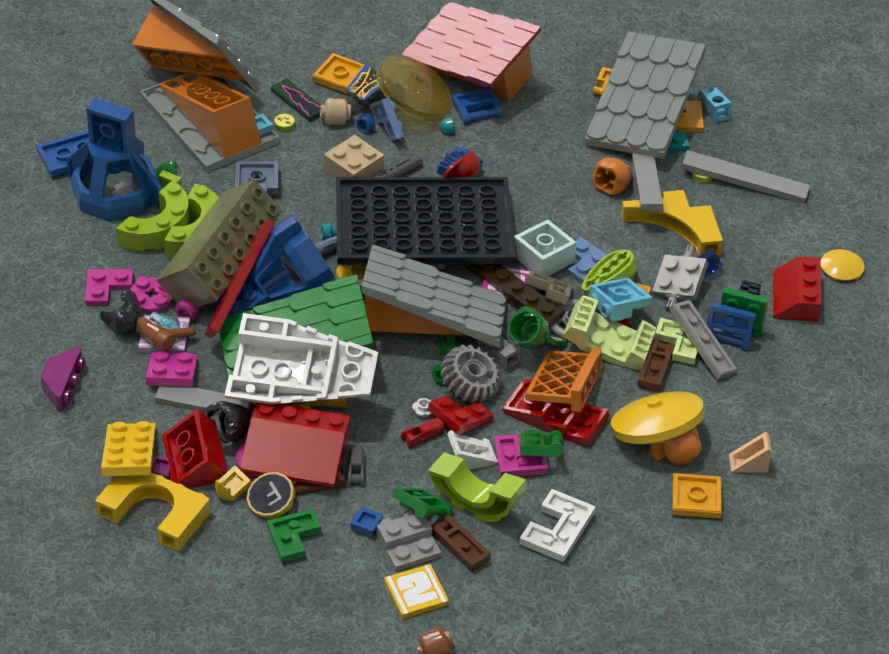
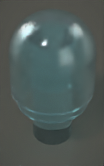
(165, 320)

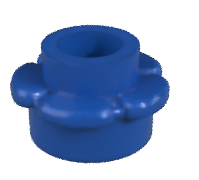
(367, 122)

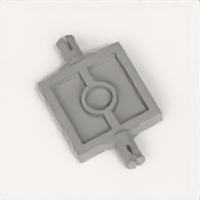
(680, 277)

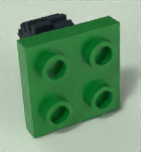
(748, 299)

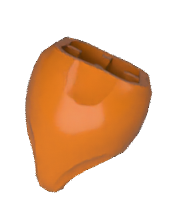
(611, 176)
(678, 450)

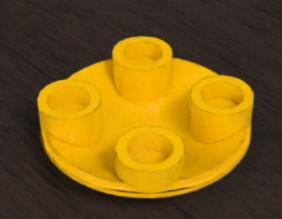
(842, 265)

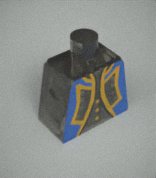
(365, 89)

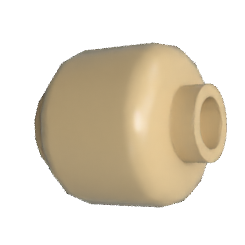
(335, 112)

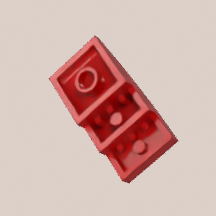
(551, 416)

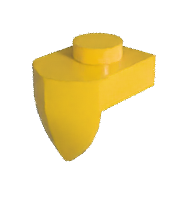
(232, 484)

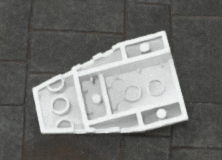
(297, 364)

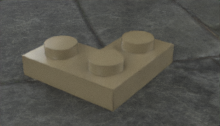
(557, 291)

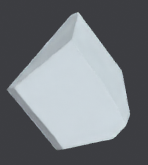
(474, 451)

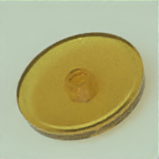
(414, 87)

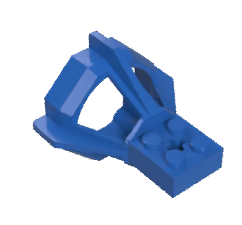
(109, 151)
(271, 279)

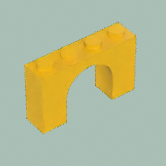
(177, 528)

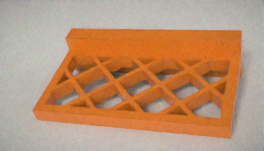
(582, 380)

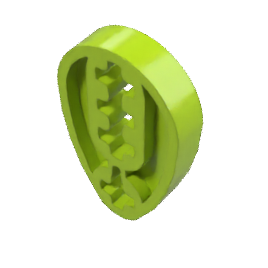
(611, 267)

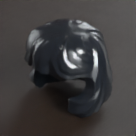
(125, 318)
(233, 419)

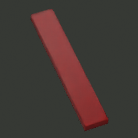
(239, 278)

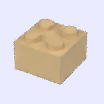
(353, 159)

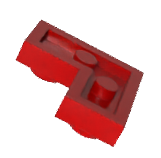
(460, 418)

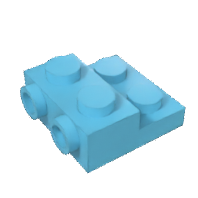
(619, 298)

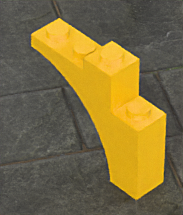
(692, 223)

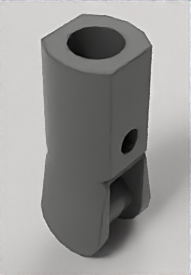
(356, 464)

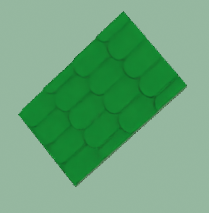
(331, 309)

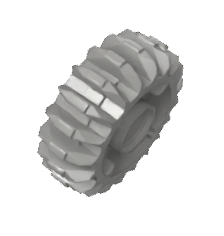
(470, 374)

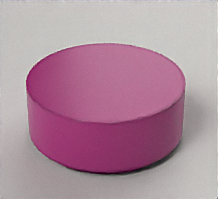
(186, 309)

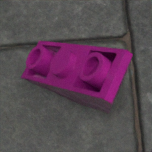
(61, 375)

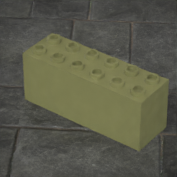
(218, 245)

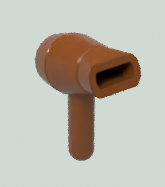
(160, 336)

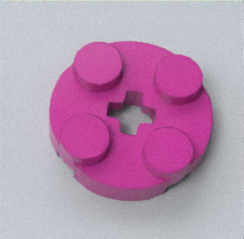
(159, 301)

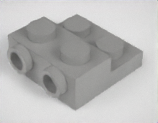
(407, 540)

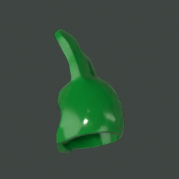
(531, 330)

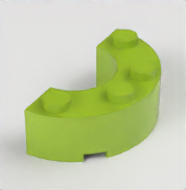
(200, 202)
(150, 233)
(466, 491)

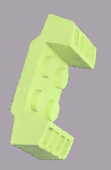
(618, 342)

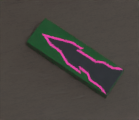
(297, 99)

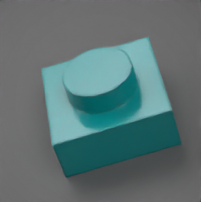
(679, 142)

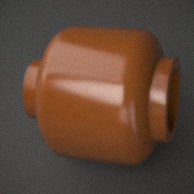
(435, 642)

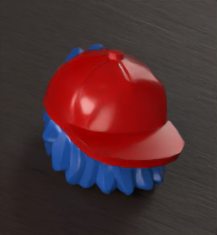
(460, 164)

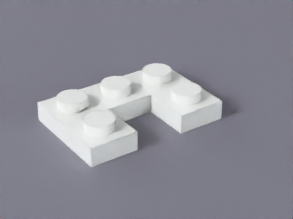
(573, 517)

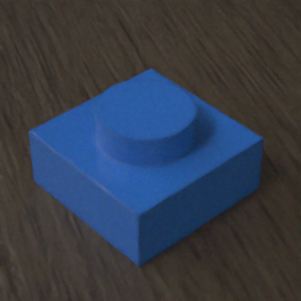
(366, 521)

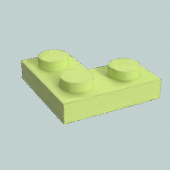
(672, 332)

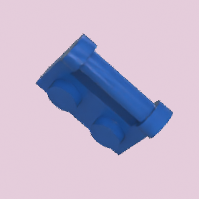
(474, 101)
(733, 321)

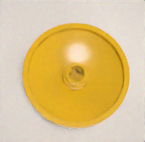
(658, 417)

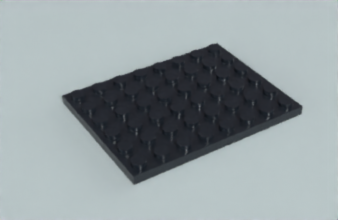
(425, 219)

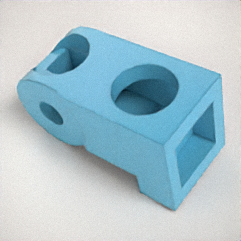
(715, 104)

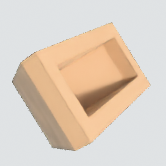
(753, 456)

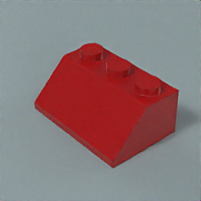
(797, 290)
(196, 449)

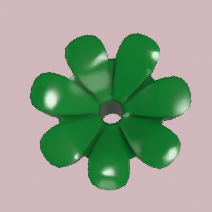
(449, 343)

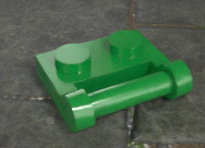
(541, 444)
(422, 502)

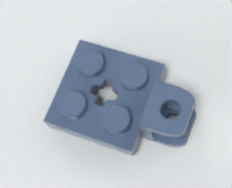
(265, 170)

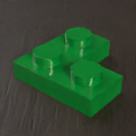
(289, 529)

